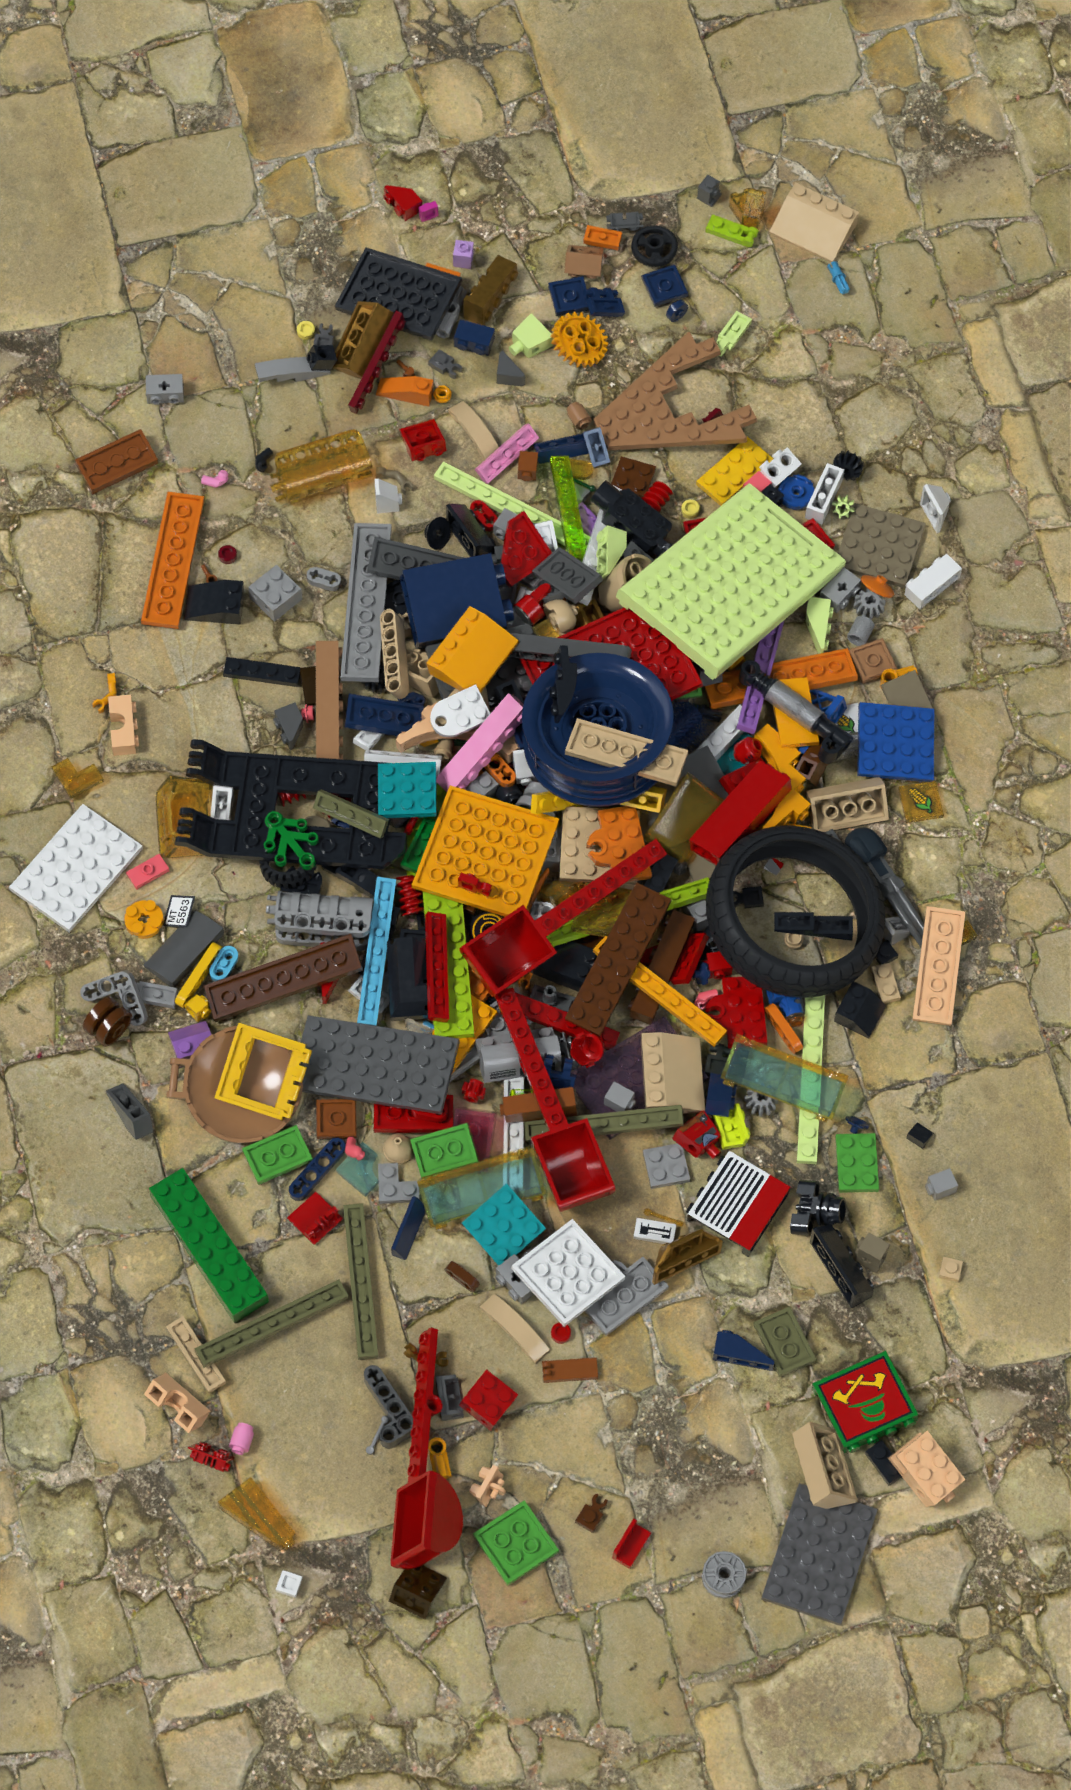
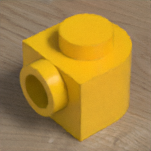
(198, 1007)

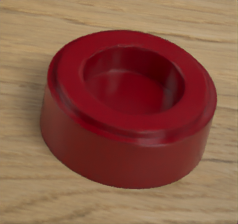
(227, 554)

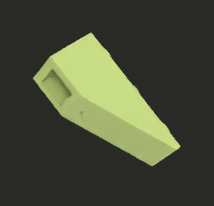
(611, 546)
(817, 621)

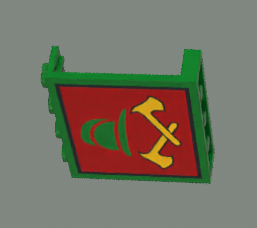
(866, 1402)

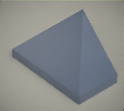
(596, 447)

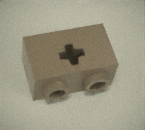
(871, 1252)

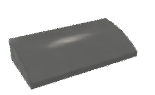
(184, 949)

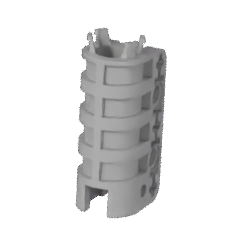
(320, 916)

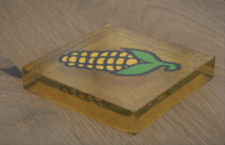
(920, 802)

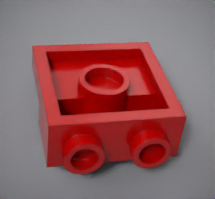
(423, 440)

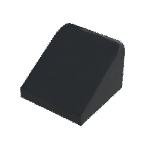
(919, 1135)

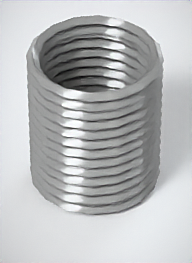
(860, 630)

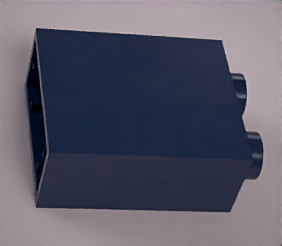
(443, 592)

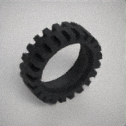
(285, 878)

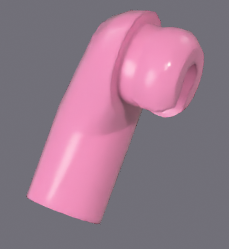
(217, 481)

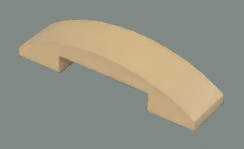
(475, 428)
(515, 1327)

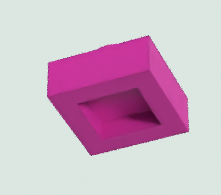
(428, 211)

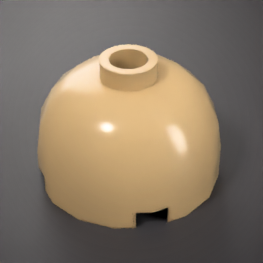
(561, 615)

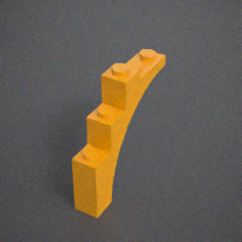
(793, 806)

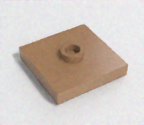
(872, 660)

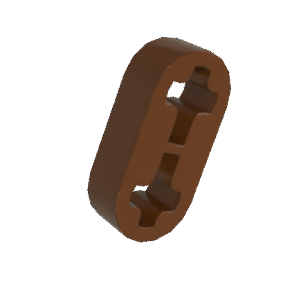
(462, 1276)

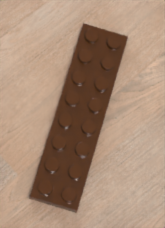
(618, 959)
(283, 978)

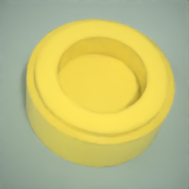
(305, 330)
(690, 509)

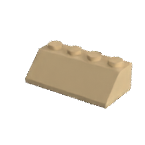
(848, 804)
(824, 1466)

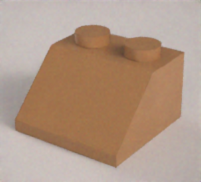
(584, 261)

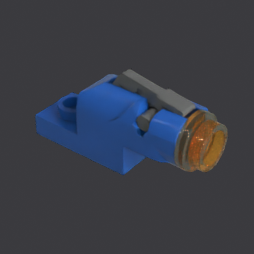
(790, 1006)

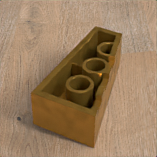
(490, 289)

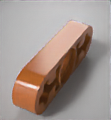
(497, 775)
(783, 1028)

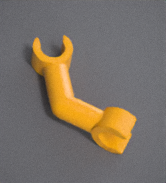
(112, 692)

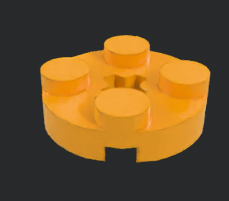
(147, 909)

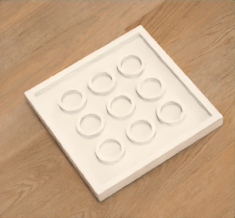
(568, 1272)

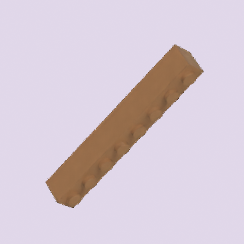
(328, 700)

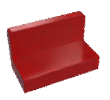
(631, 1544)

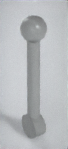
(370, 1449)

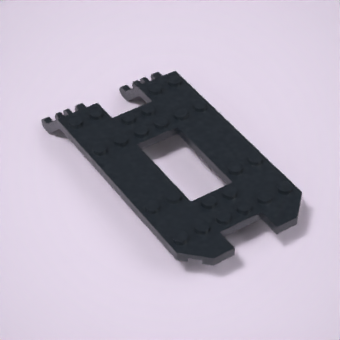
(259, 782)

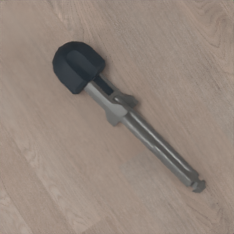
(872, 852)

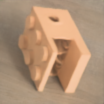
(927, 1469)

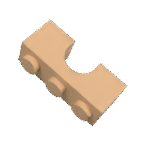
(124, 739)
(166, 1391)

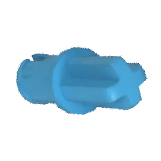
(838, 277)

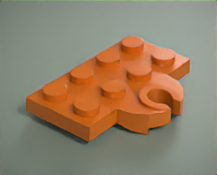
(618, 838)

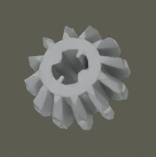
(862, 604)
(760, 1106)

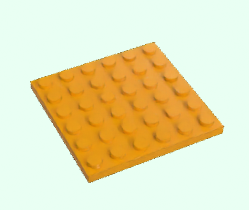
(494, 843)

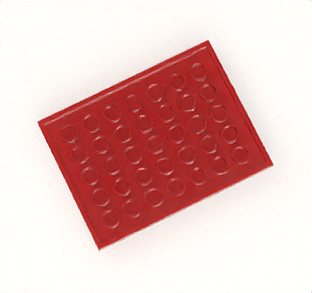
(647, 646)

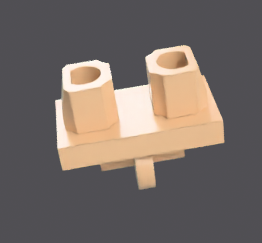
(490, 1487)

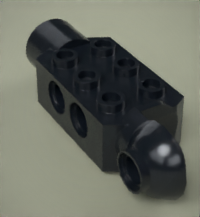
(635, 516)

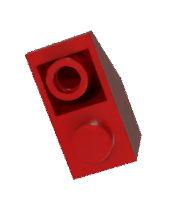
(404, 201)

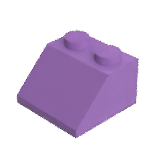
(188, 1038)

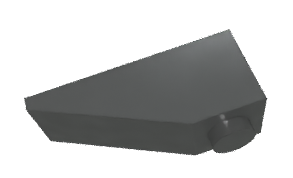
(131, 1111)

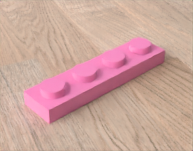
(506, 453)

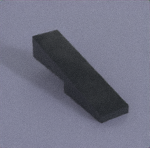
(820, 926)

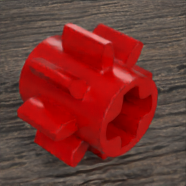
(473, 1090)

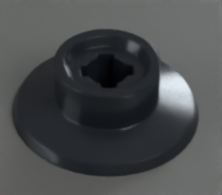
(438, 533)

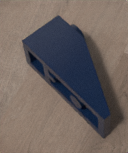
(735, 1350)

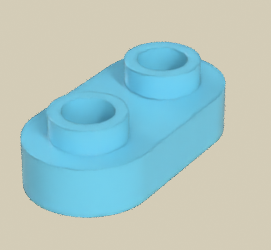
(223, 965)

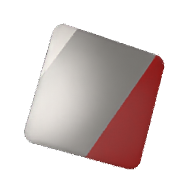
(773, 866)

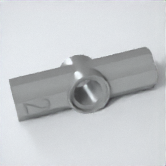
(451, 317)

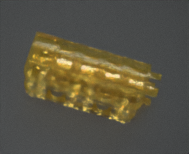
(321, 469)

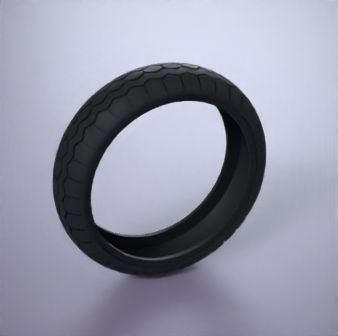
(831, 857)

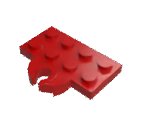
(740, 1010)
(400, 1120)

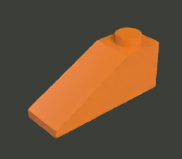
(407, 389)

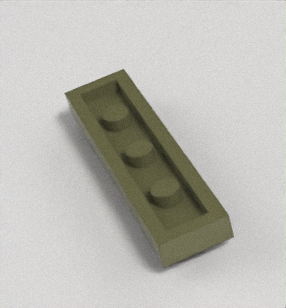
(350, 813)

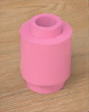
(241, 1438)

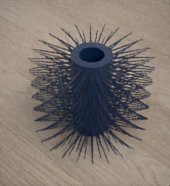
(684, 721)

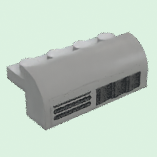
(500, 1058)

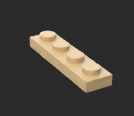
(187, 1342)

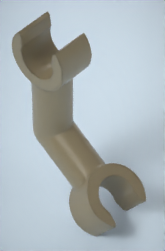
(382, 473)

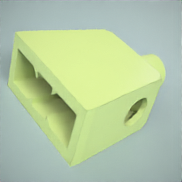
(530, 338)

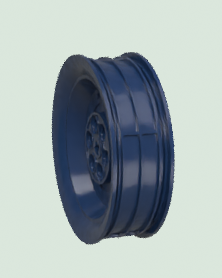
(604, 686)

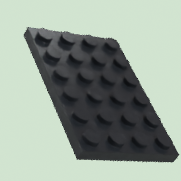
(401, 286)

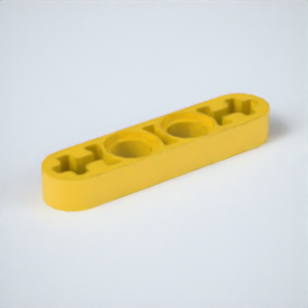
(198, 975)

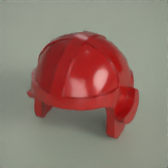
(587, 1049)

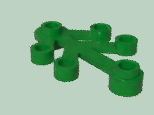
(289, 838)

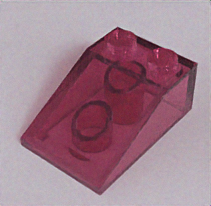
(482, 1127)

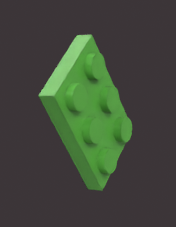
(444, 1149)
(277, 1154)
(857, 1163)

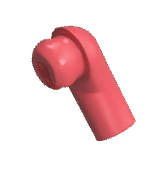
(353, 1150)

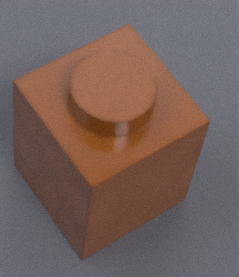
(527, 465)

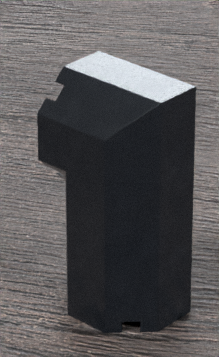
(407, 978)

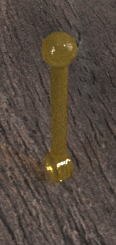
(648, 1212)

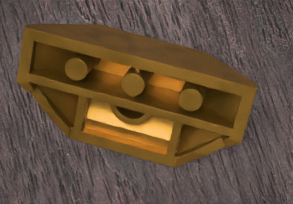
(685, 1253)

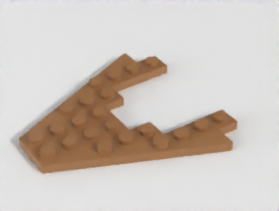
(643, 419)

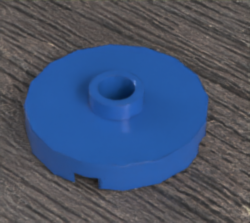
(796, 484)

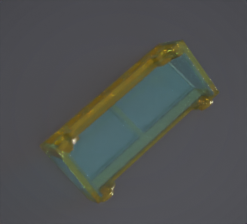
(784, 1077)
(465, 1188)

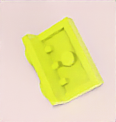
(732, 1128)

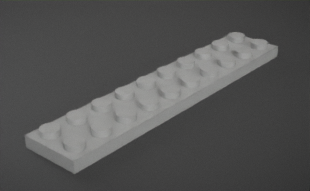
(364, 607)

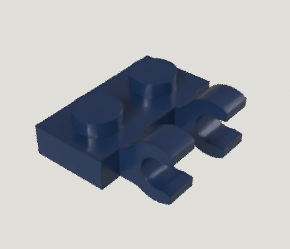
(558, 1078)

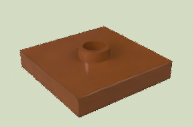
(336, 1118)

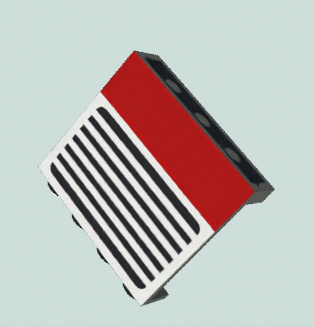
(738, 1201)

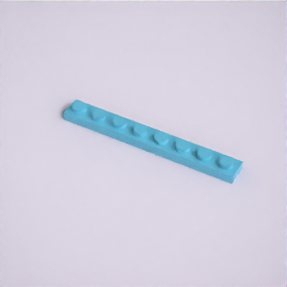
(376, 951)

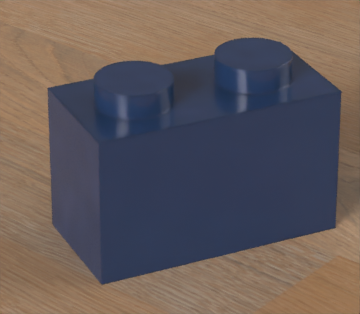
(474, 337)
(719, 1097)

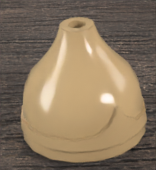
(398, 1149)

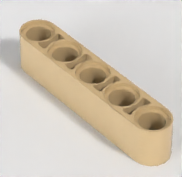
(394, 654)

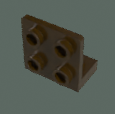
(417, 1590)

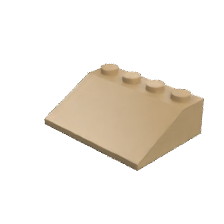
(814, 222)
(672, 1071)

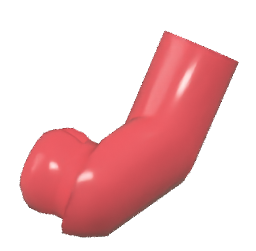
(703, 998)

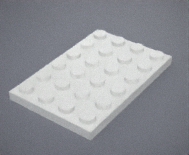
(76, 868)

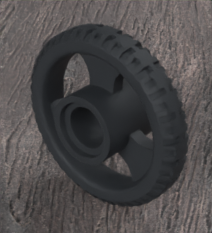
(657, 240)

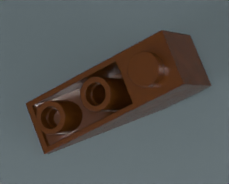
(810, 765)

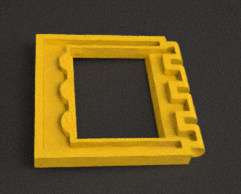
(237, 1062)

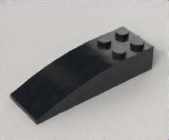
(568, 966)

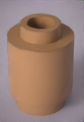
(578, 415)

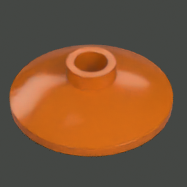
(878, 585)

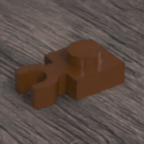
(591, 1515)

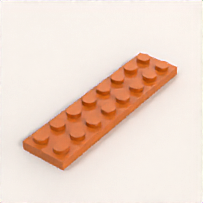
(172, 560)
(820, 669)

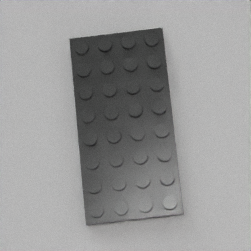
(378, 1064)

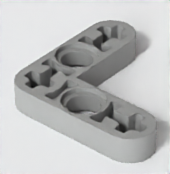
(123, 989)

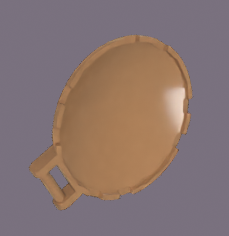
(260, 1083)

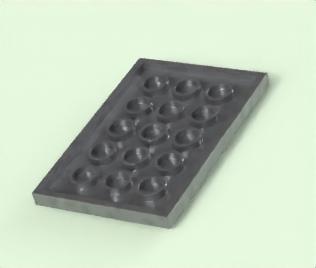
(819, 1557)

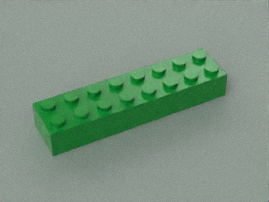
(208, 1245)

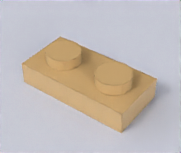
(885, 983)

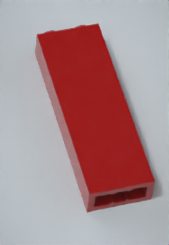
(741, 812)

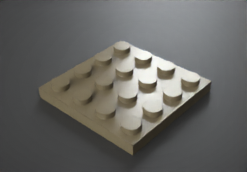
(880, 544)

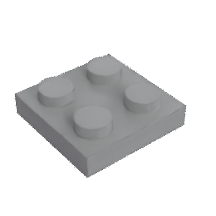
(666, 1166)

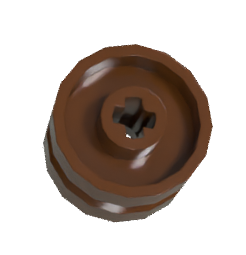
(107, 1021)

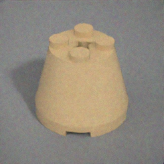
(619, 576)

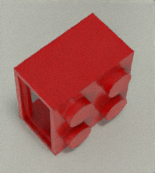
(488, 1400)

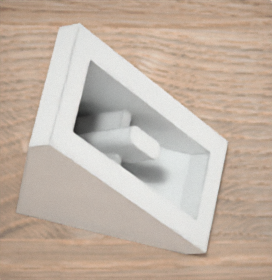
(222, 802)

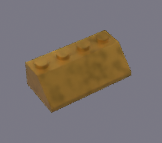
(361, 338)

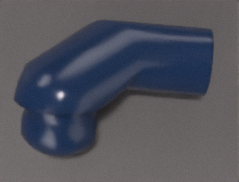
(413, 698)

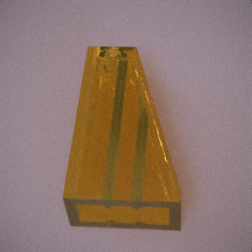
(256, 1513)

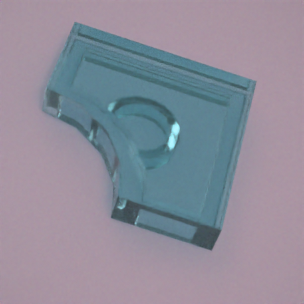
(360, 1172)

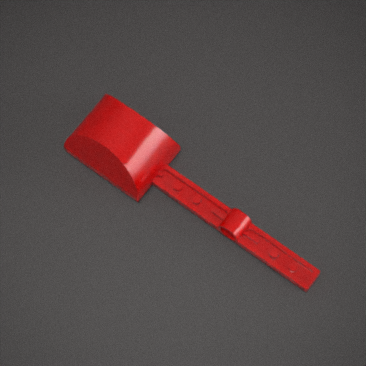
(521, 943)
(566, 1151)
(427, 1507)

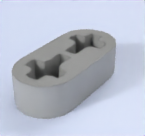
(323, 579)

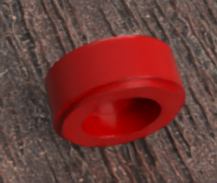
(560, 1333)

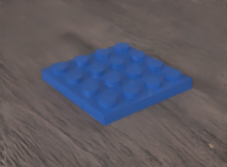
(895, 742)

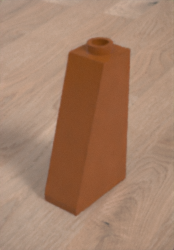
(525, 1107)

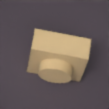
(950, 1269)

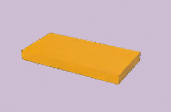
(790, 732)

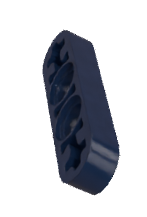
(314, 1167)

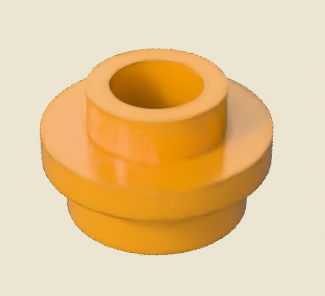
(442, 390)

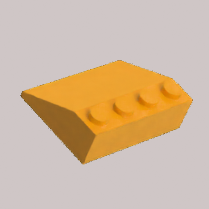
(471, 652)

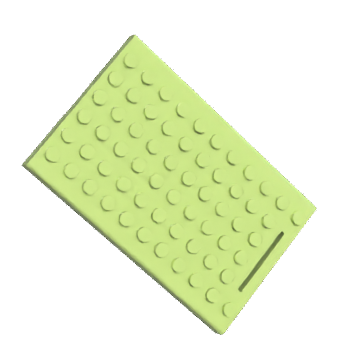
(731, 580)

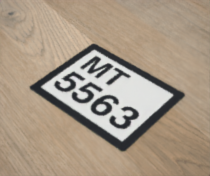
(179, 911)

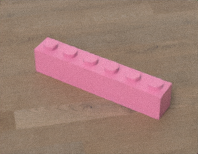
(482, 744)

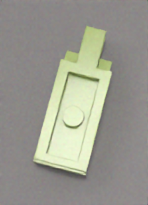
(733, 332)

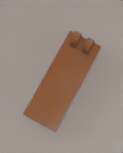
(570, 1370)

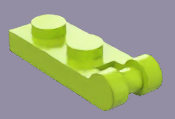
(731, 231)

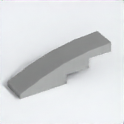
(287, 369)

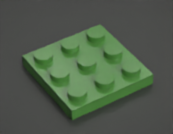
(515, 1543)

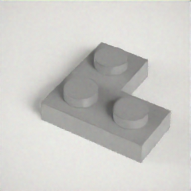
(391, 1189)

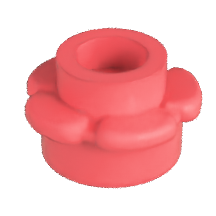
(308, 713)

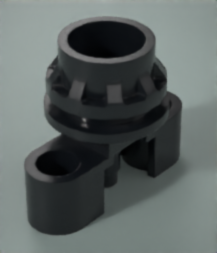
(813, 1206)

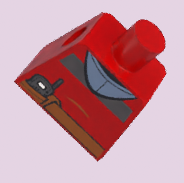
(699, 1136)

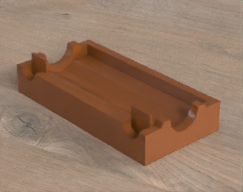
(116, 461)

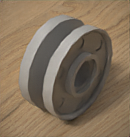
(725, 1562)

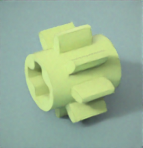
(843, 512)

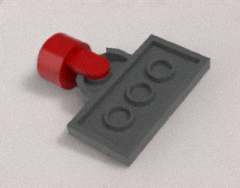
(559, 577)

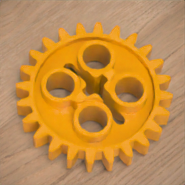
(579, 340)

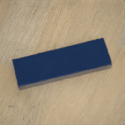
(566, 446)
(408, 1229)

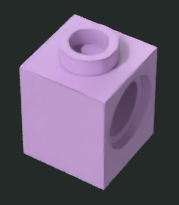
(463, 254)

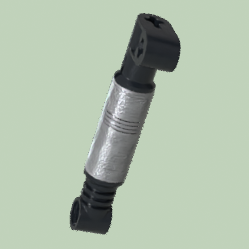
(798, 709)

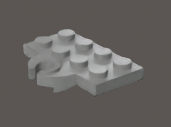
(627, 1297)

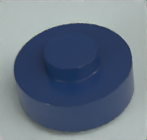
(677, 310)

